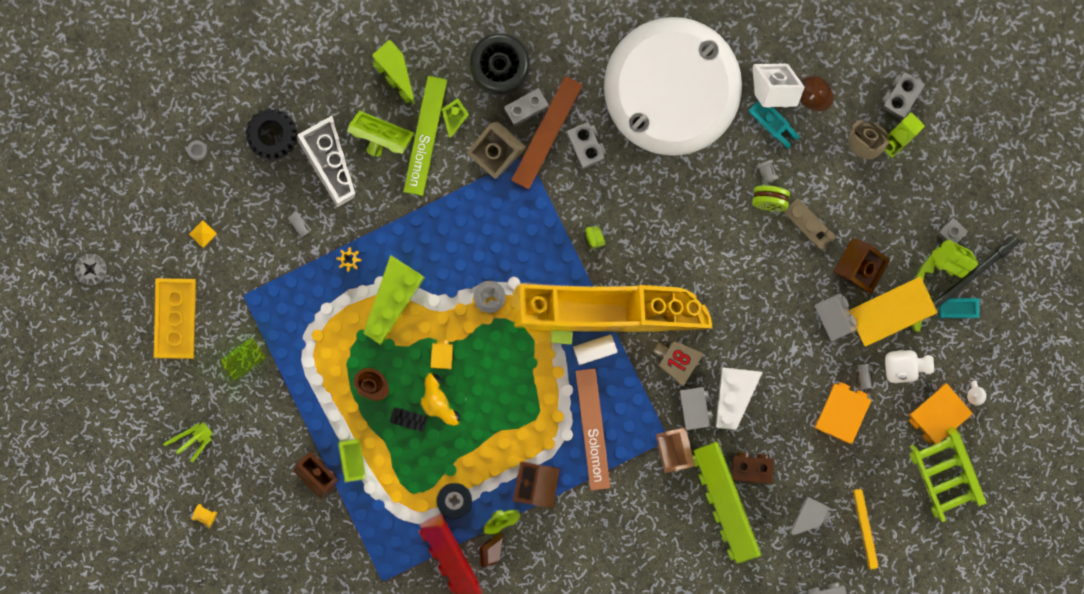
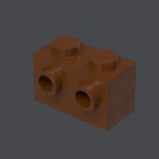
(752, 469)
(315, 475)

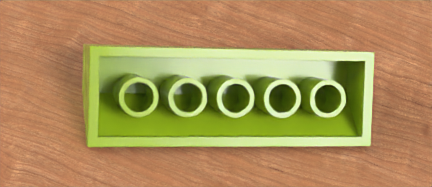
(726, 503)

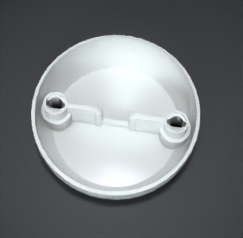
(672, 86)

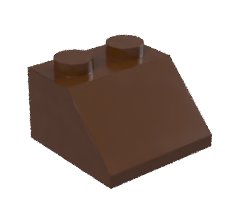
(861, 265)

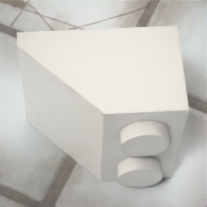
(776, 85)

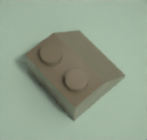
(496, 149)

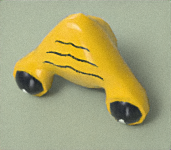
(436, 403)

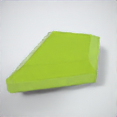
(454, 116)

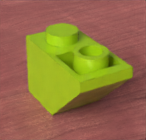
(903, 134)

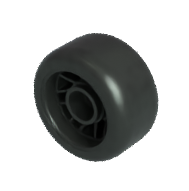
(499, 48)

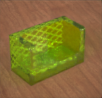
(243, 358)

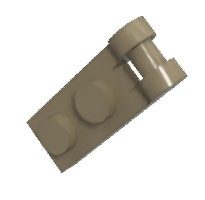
(809, 224)

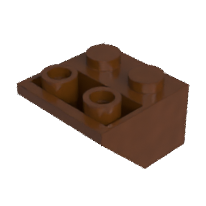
(536, 484)

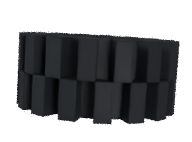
(408, 419)

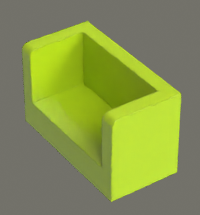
(352, 460)

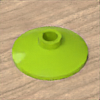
(501, 520)

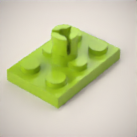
(380, 134)

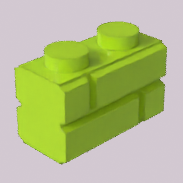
(954, 259)

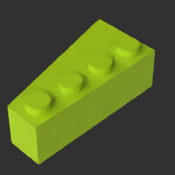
(392, 298)

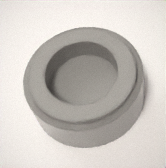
(197, 150)

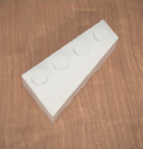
(327, 158)

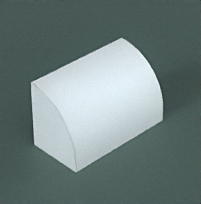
(595, 349)

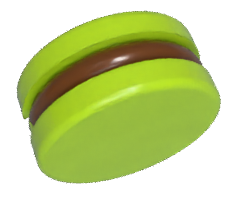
(771, 198)

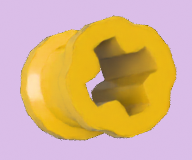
(204, 515)

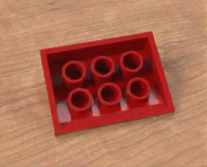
(450, 556)

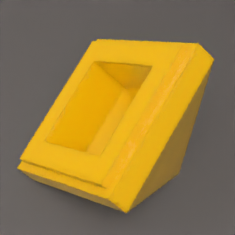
(203, 234)

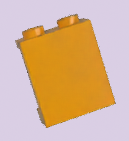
(843, 412)
(939, 414)

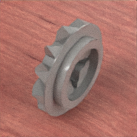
(100, 269)
(498, 293)

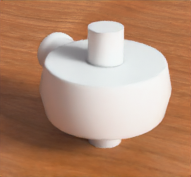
(976, 394)

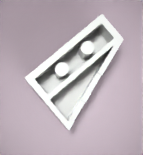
(734, 395)

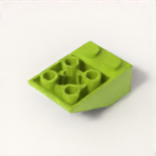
(392, 63)

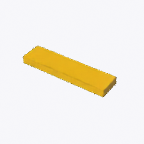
(865, 529)

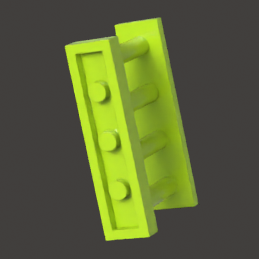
(967, 475)

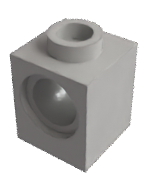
(952, 231)

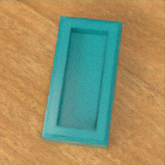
(960, 308)

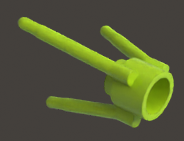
(201, 433)

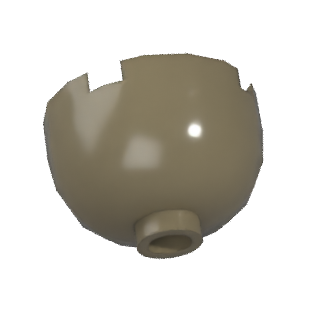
(867, 140)

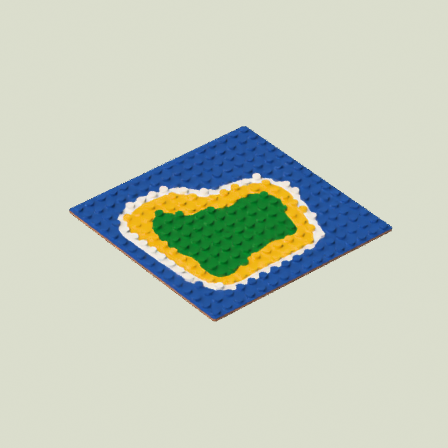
(498, 374)

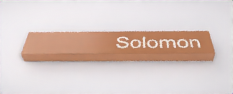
(592, 429)

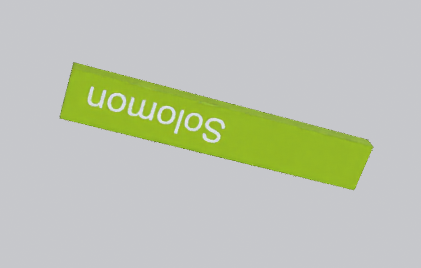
(425, 135)

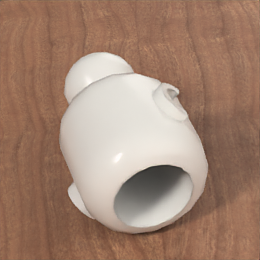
(905, 366)

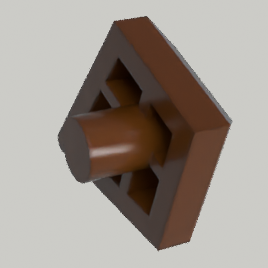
(491, 550)

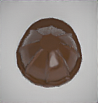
(816, 94)
(371, 384)

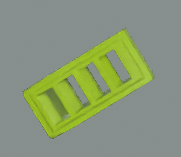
(594, 237)

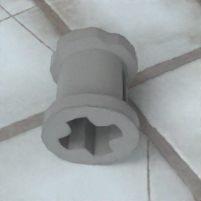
(767, 171)

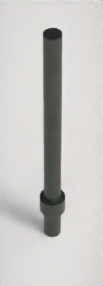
(1001, 252)

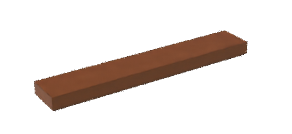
(546, 132)

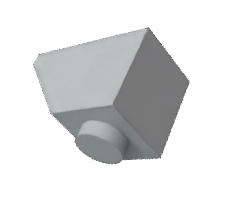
(810, 516)

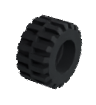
(262, 119)

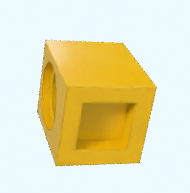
(442, 355)

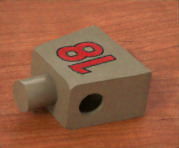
(678, 360)

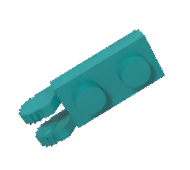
(773, 123)

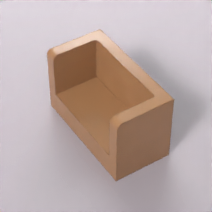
(675, 450)

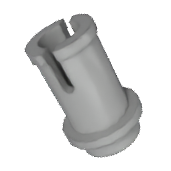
(299, 224)
(864, 376)

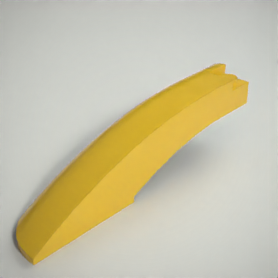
(608, 308)

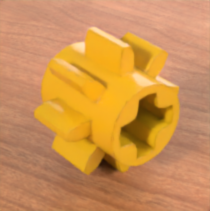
(343, 259)

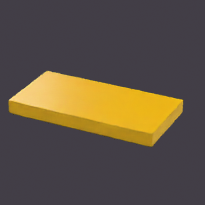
(893, 311)
(174, 318)

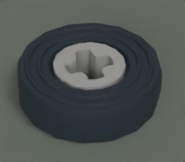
(446, 507)

